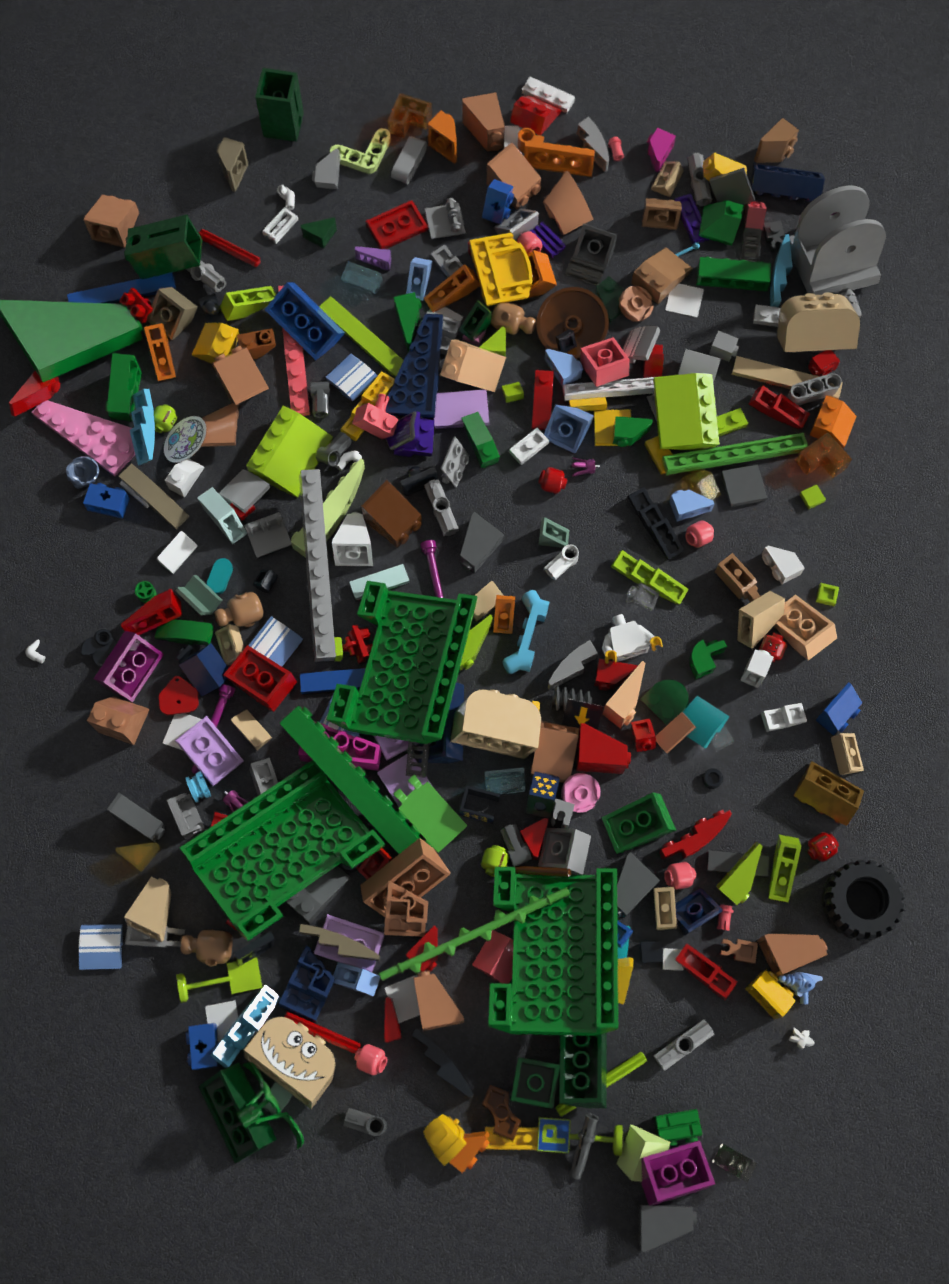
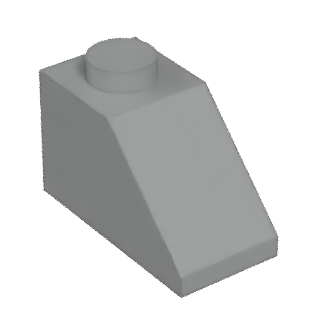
(327, 171)

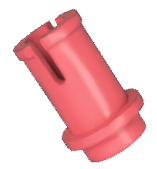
(615, 145)
(724, 917)

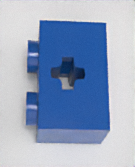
(497, 201)
(115, 500)
(208, 1035)

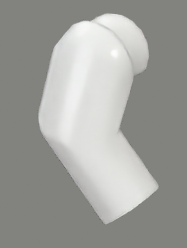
(287, 195)
(347, 457)

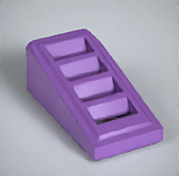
(376, 257)

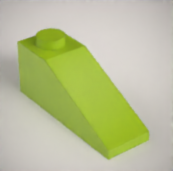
(246, 302)
(474, 642)
(784, 867)
(740, 878)

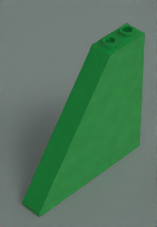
(68, 334)

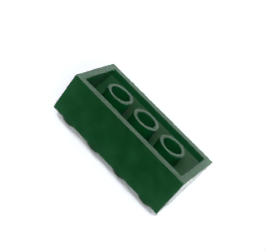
(583, 1071)
(225, 1096)

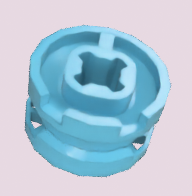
(198, 787)

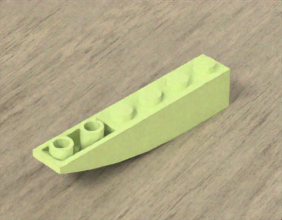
(335, 505)

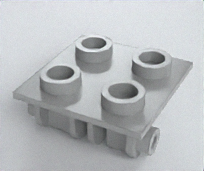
(445, 220)
(454, 463)
(268, 534)

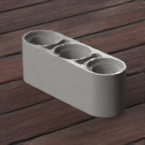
(409, 160)
(820, 384)

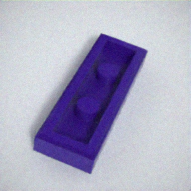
(691, 218)

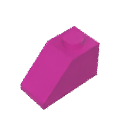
(660, 147)

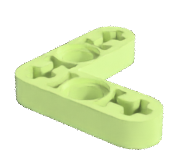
(365, 158)

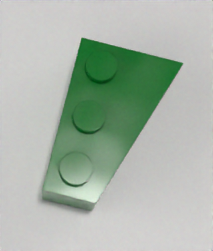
(124, 382)

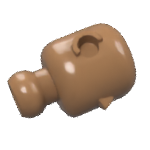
(512, 319)
(242, 610)
(210, 946)

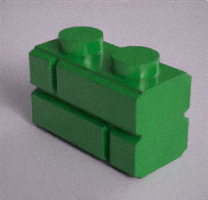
(678, 1126)

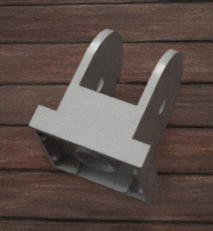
(838, 248)

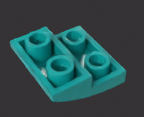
(706, 719)

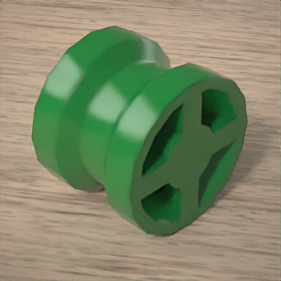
(142, 589)

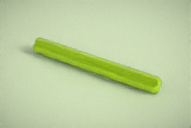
(612, 1076)

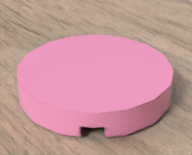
(582, 791)

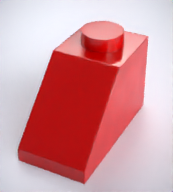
(612, 674)
(431, 937)

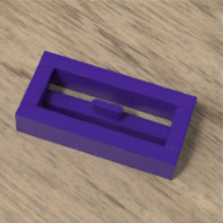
(557, 245)

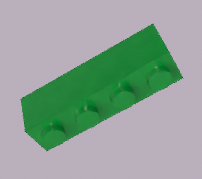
(733, 273)

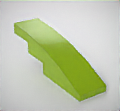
(655, 579)

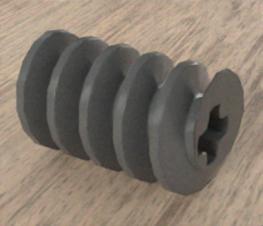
(560, 698)

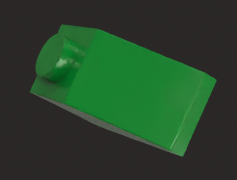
(629, 430)

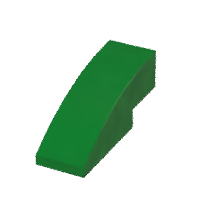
(185, 632)

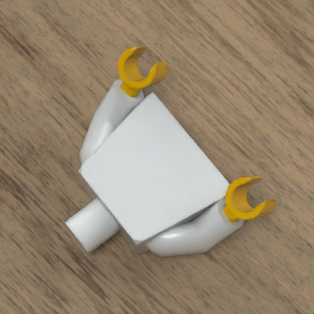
(627, 640)

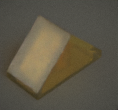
(702, 483)
(140, 854)

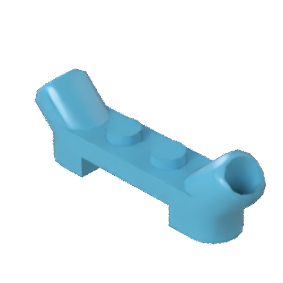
(523, 658)

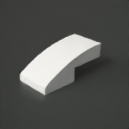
(783, 717)

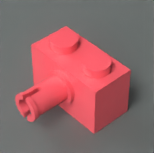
(375, 419)

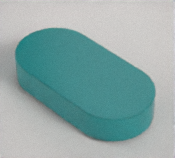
(220, 575)

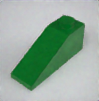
(408, 314)
(480, 440)

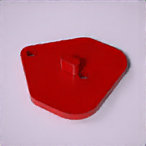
(178, 692)

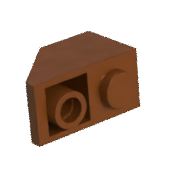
(257, 342)

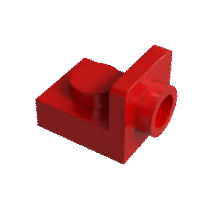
(644, 735)

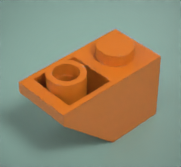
(474, 1143)

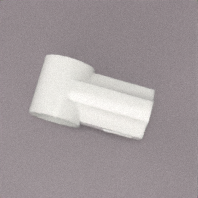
(561, 562)

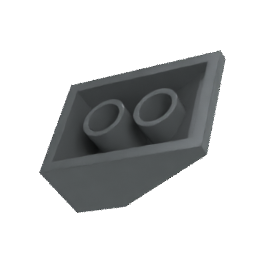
(317, 895)

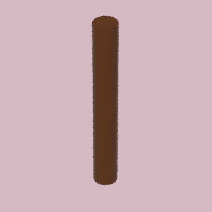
(543, 871)

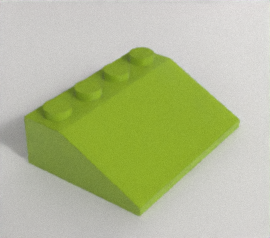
(686, 412)
(288, 449)

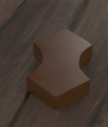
(505, 1122)

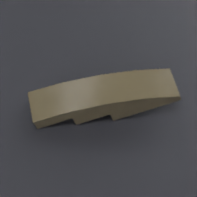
(154, 496)
(346, 946)

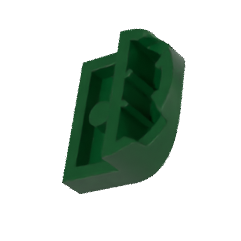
(667, 699)

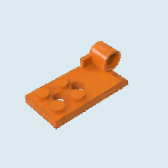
(546, 155)

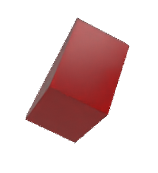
(534, 836)
(374, 863)

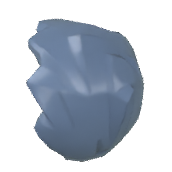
(82, 471)

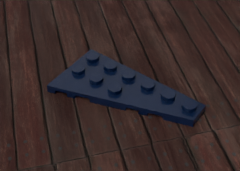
(418, 376)

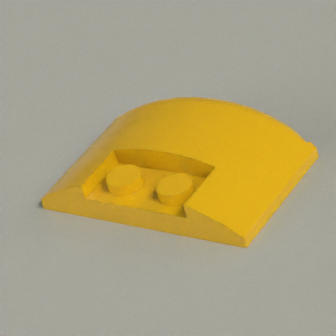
(501, 268)

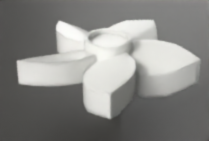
(802, 1038)

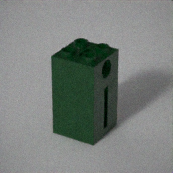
(279, 104)
(163, 247)

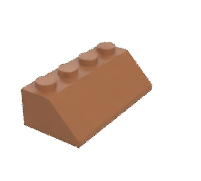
(414, 869)

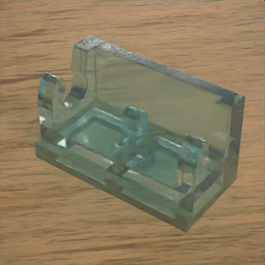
(362, 277)
(505, 781)

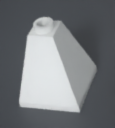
(352, 542)

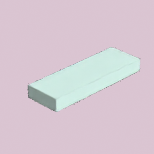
(391, 577)

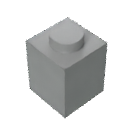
(724, 346)

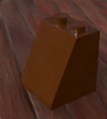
(391, 514)

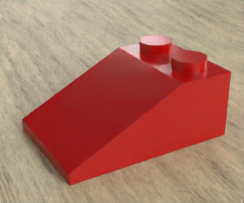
(534, 114)
(261, 678)

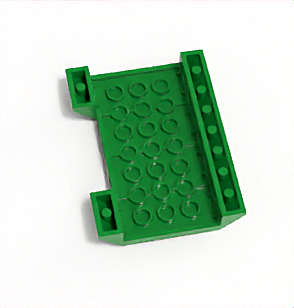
(409, 665)
(278, 848)
(560, 956)

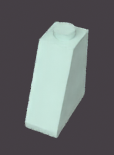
(222, 515)

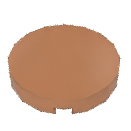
(636, 303)

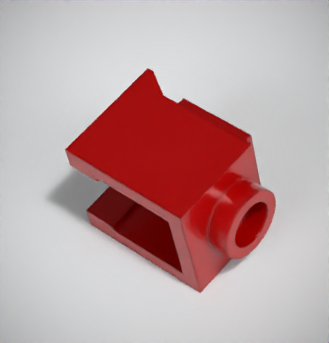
(823, 363)

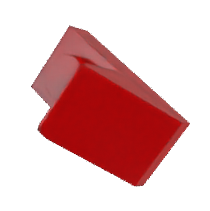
(654, 365)

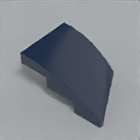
(307, 987)

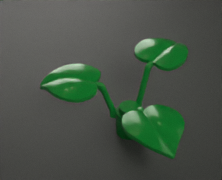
(252, 1113)

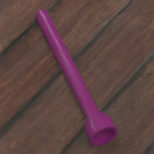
(429, 548)
(225, 693)

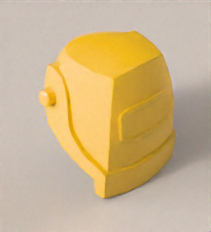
(445, 1138)

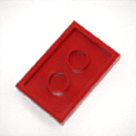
(396, 225)

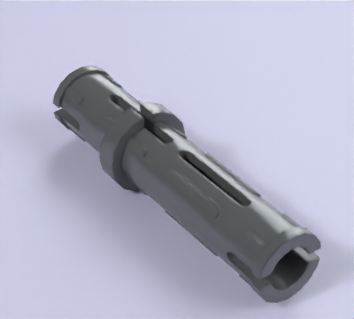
(586, 1137)

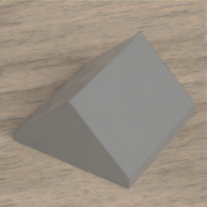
(518, 223)

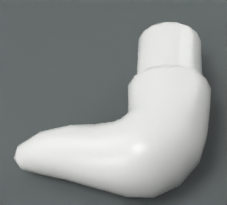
(32, 654)

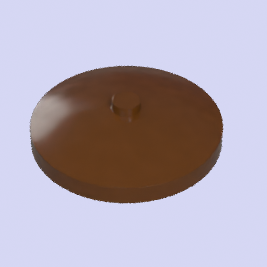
(574, 310)

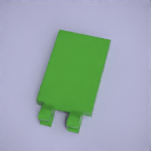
(430, 814)

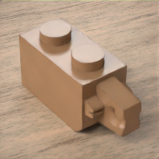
(738, 578)

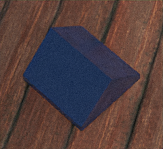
(205, 669)
(695, 911)

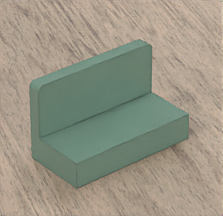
(200, 596)

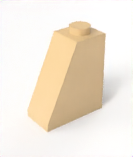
(759, 618)
(151, 909)

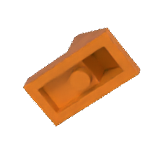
(504, 614)

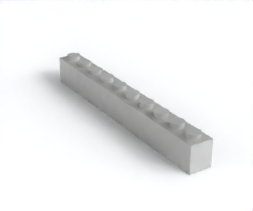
(317, 565)

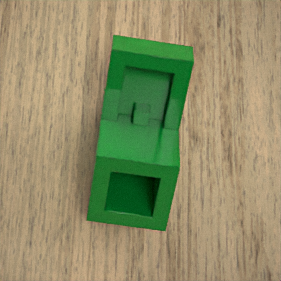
(701, 657)

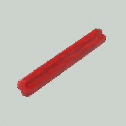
(230, 248)
(325, 1034)

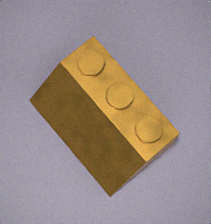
(829, 793)

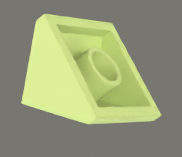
(636, 1146)

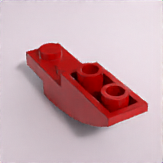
(704, 833)

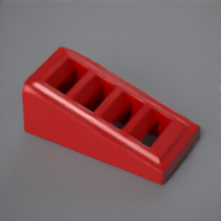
(391, 1026)

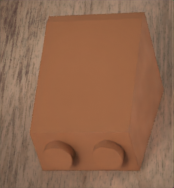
(484, 120)
(514, 170)
(111, 219)
(239, 375)
(118, 719)
(555, 750)
(790, 951)
(434, 1003)

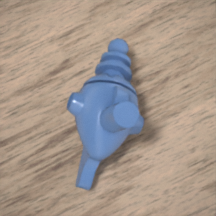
(800, 983)

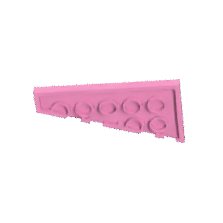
(94, 436)

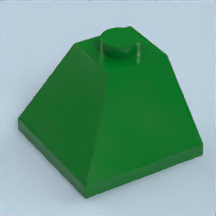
(721, 221)

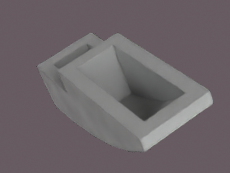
(594, 140)
(573, 665)

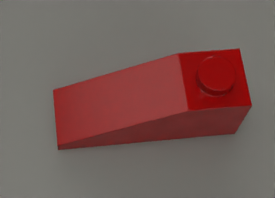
(33, 393)
(542, 399)
(154, 613)

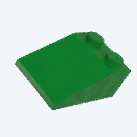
(638, 823)

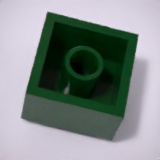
(535, 1083)

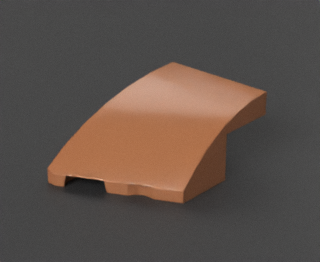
(567, 205)
(222, 426)
(404, 912)

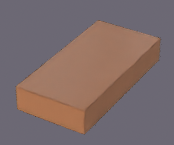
(674, 732)

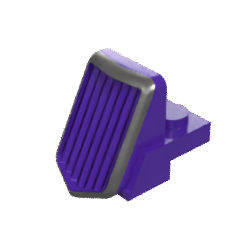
(412, 436)

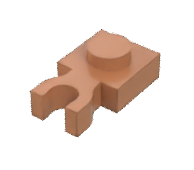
(743, 950)

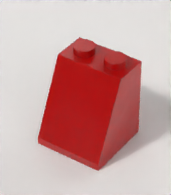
(600, 752)

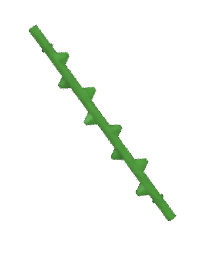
(465, 935)

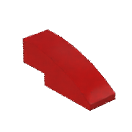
(779, 407)
(706, 971)

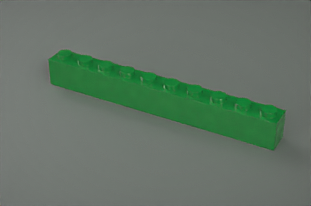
(350, 779)

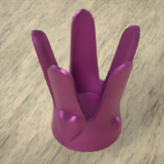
(588, 464)
(233, 800)

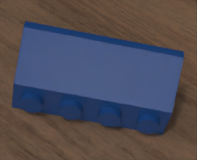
(304, 320)

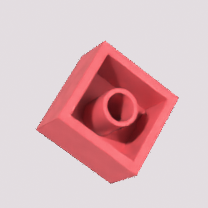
(605, 361)

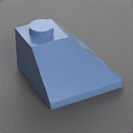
(568, 427)

